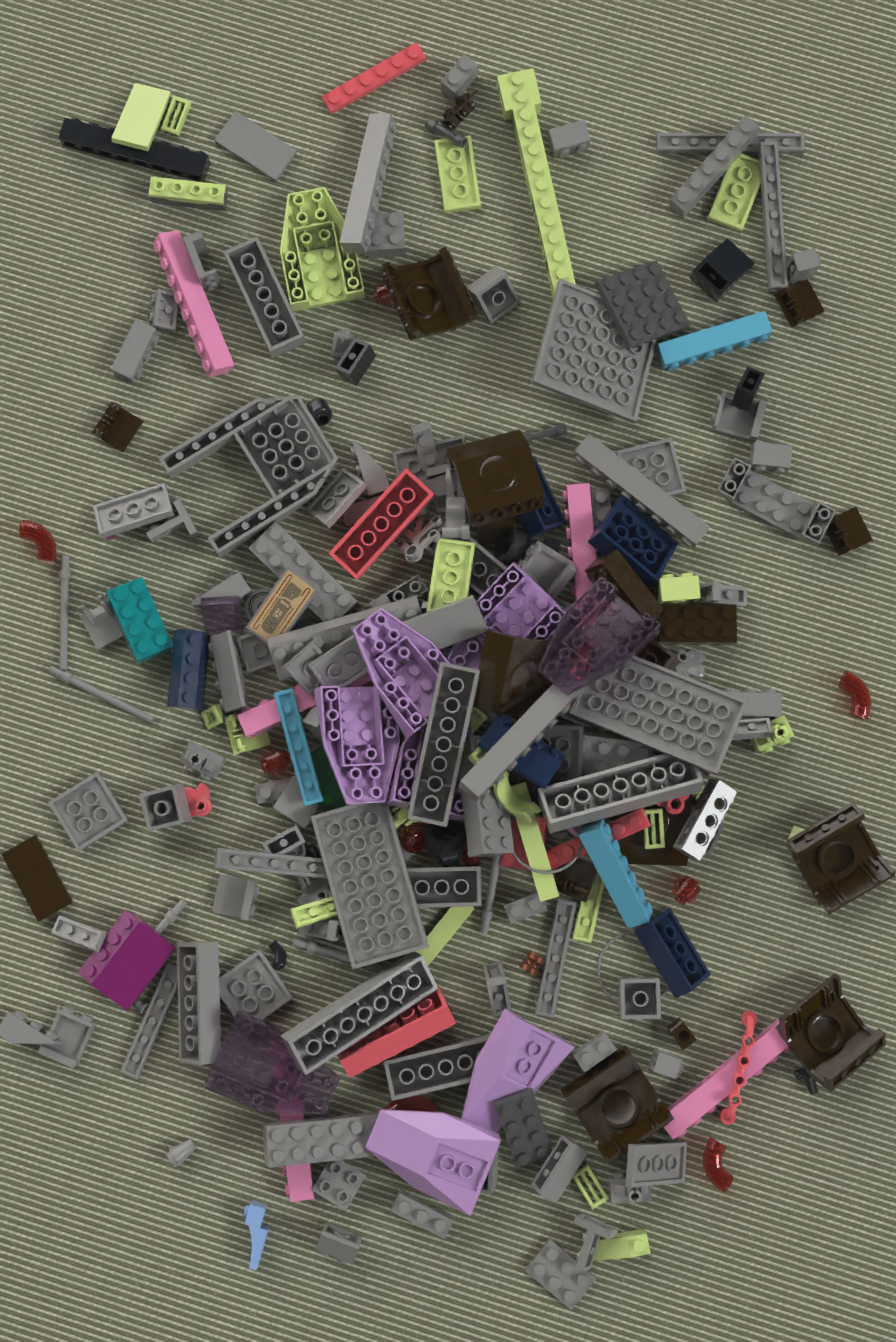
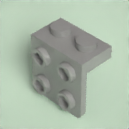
(236, 897)

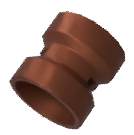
(529, 966)

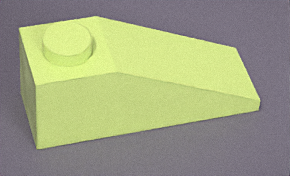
(624, 1245)

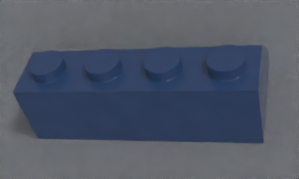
(545, 519)
(188, 669)
(537, 765)
(672, 953)

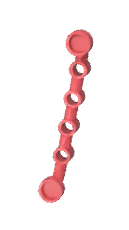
(727, 1114)

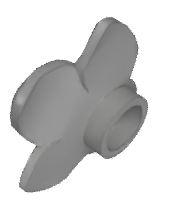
(691, 664)
(313, 891)

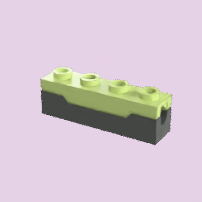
(188, 193)

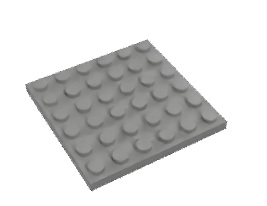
(587, 356)

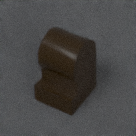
(681, 1033)

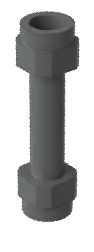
(433, 126)
(559, 429)

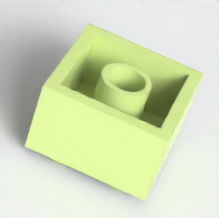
(678, 589)

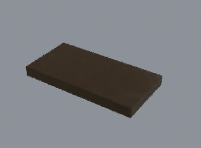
(37, 878)

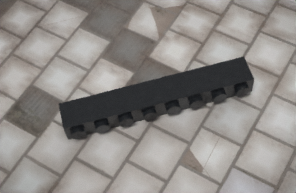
(160, 157)

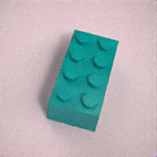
(139, 620)

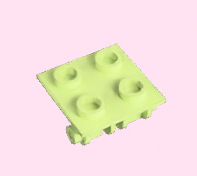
(238, 739)

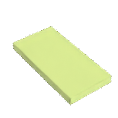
(141, 117)
(457, 176)
(736, 193)
(450, 572)

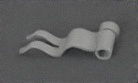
(455, 512)

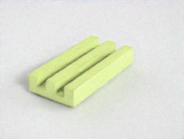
(177, 131)
(652, 811)
(581, 1172)

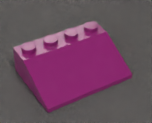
(127, 959)

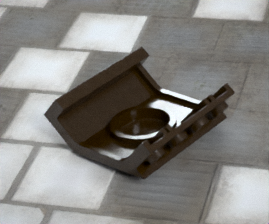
(429, 295)
(497, 477)
(510, 674)
(633, 845)
(839, 858)
(829, 1035)
(616, 1104)

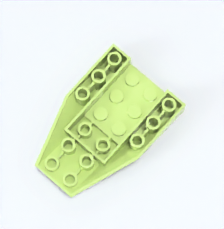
(311, 255)

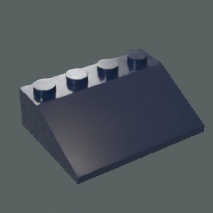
(636, 538)

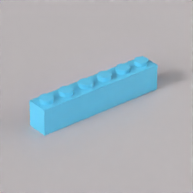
(714, 340)
(615, 873)

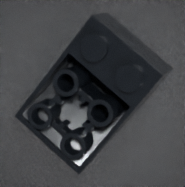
(721, 270)

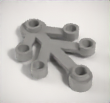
(415, 551)

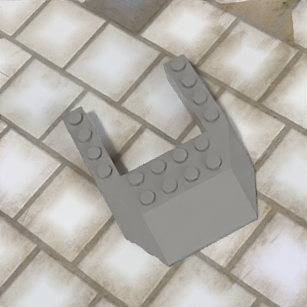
(283, 449)

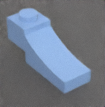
(254, 1217)

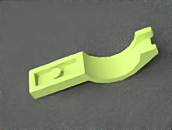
(505, 794)

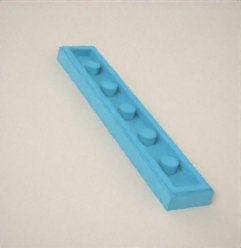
(298, 747)

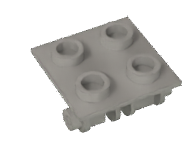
(339, 1183)

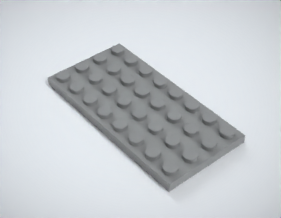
(664, 712)
(369, 883)

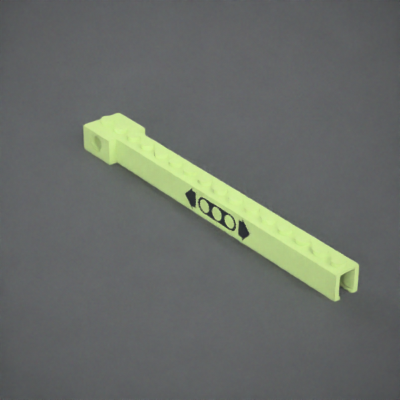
(521, 103)

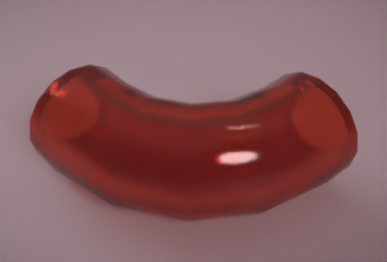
(41, 537)
(859, 694)
(412, 1103)
(713, 1165)

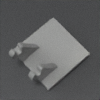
(101, 624)

